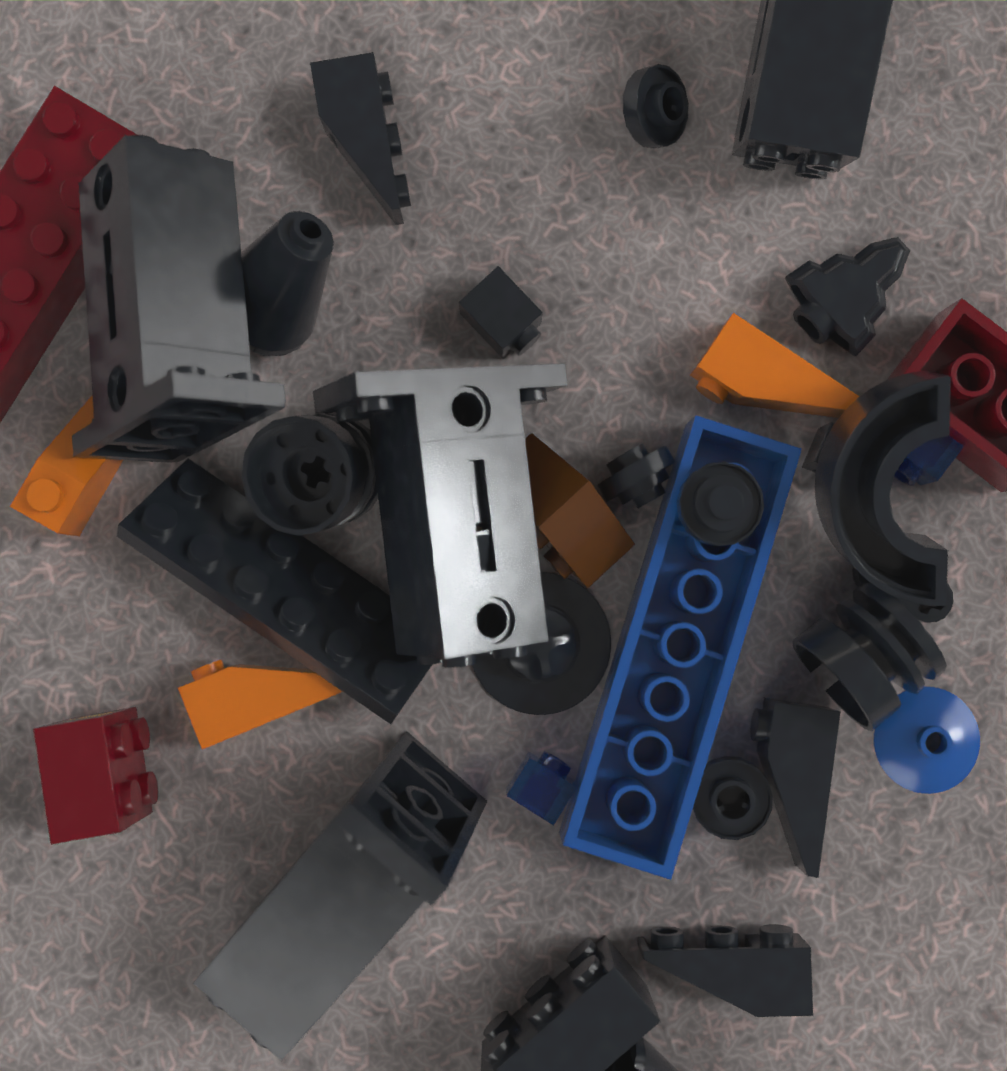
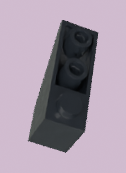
(353, 116)
(762, 978)

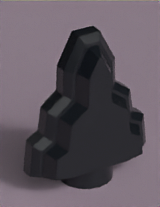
(847, 293)

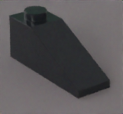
(798, 761)

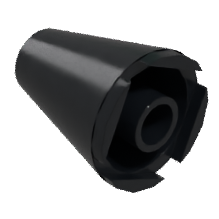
(285, 282)

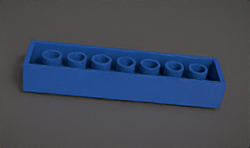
(674, 663)

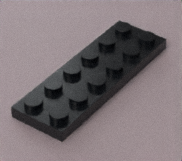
(276, 586)

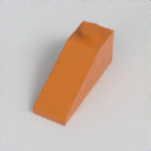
(763, 373)
(65, 488)
(244, 697)

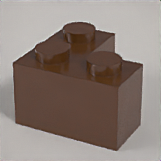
(572, 517)

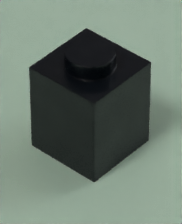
(502, 314)

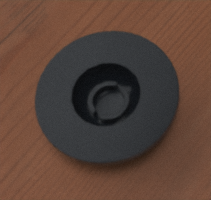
(557, 671)

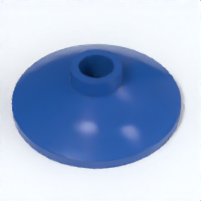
(903, 736)

